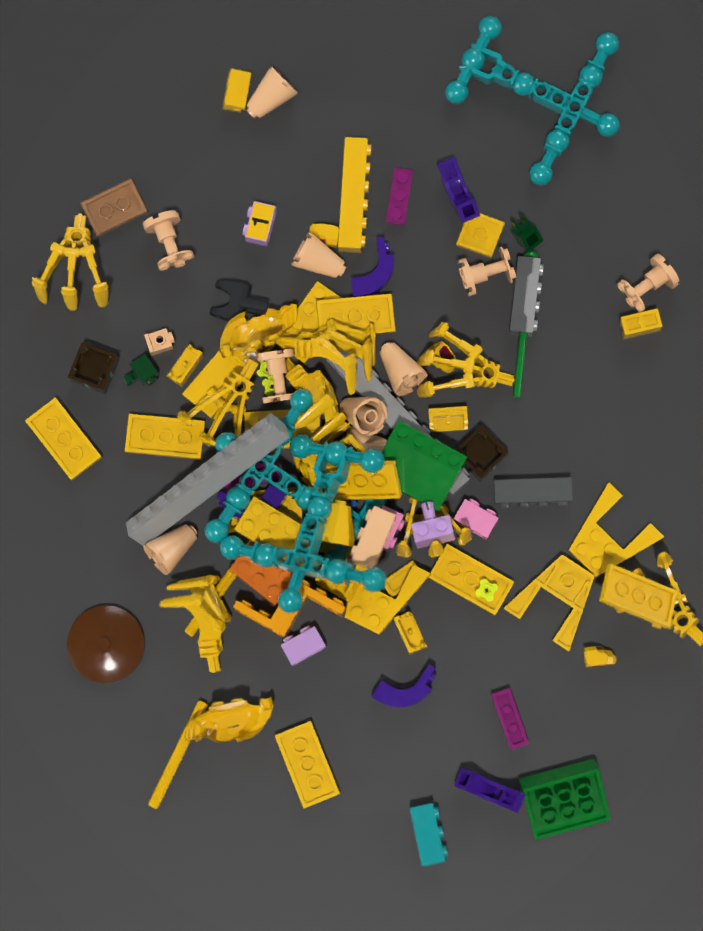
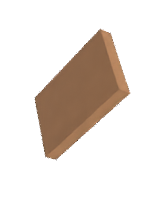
(114, 207)

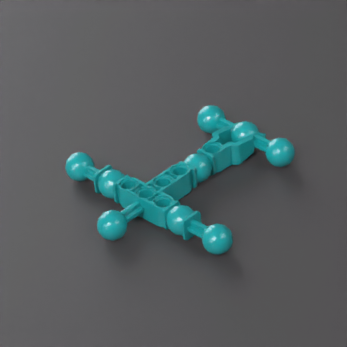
(525, 85)
(239, 496)
(318, 510)

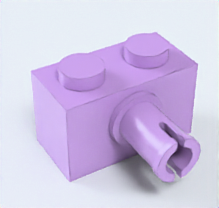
(432, 528)

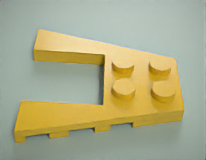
(596, 548)
(568, 583)
(377, 609)

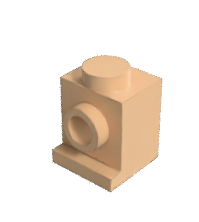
(157, 348)

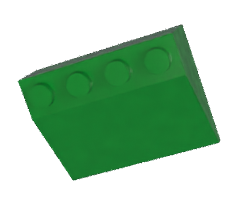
(423, 464)
(565, 799)

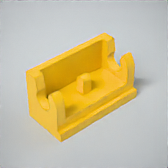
(236, 90)
(641, 323)
(185, 365)
(448, 419)
(342, 590)
(410, 632)

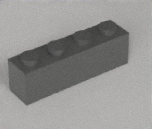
(533, 491)

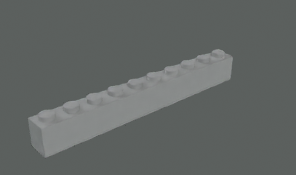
(394, 406)
(207, 479)

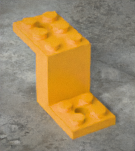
(282, 622)

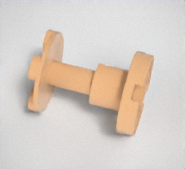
(166, 234)
(479, 273)
(654, 279)
(276, 367)

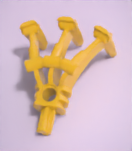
(72, 250)
(336, 338)
(473, 352)
(323, 402)
(224, 405)
(435, 548)
(664, 561)
(208, 612)

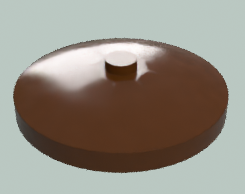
(105, 644)

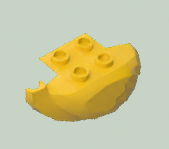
(271, 324)
(214, 722)

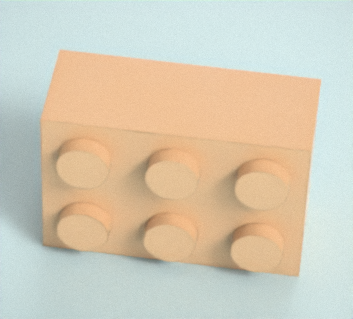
(372, 538)

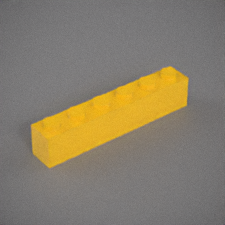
(353, 193)

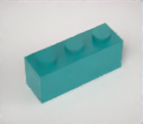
(428, 834)

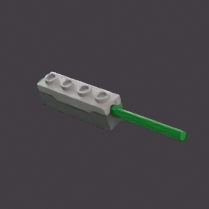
(524, 308)

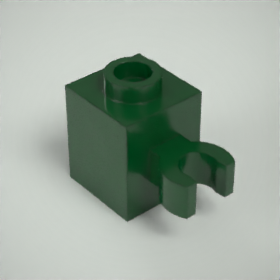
(526, 234)
(143, 371)

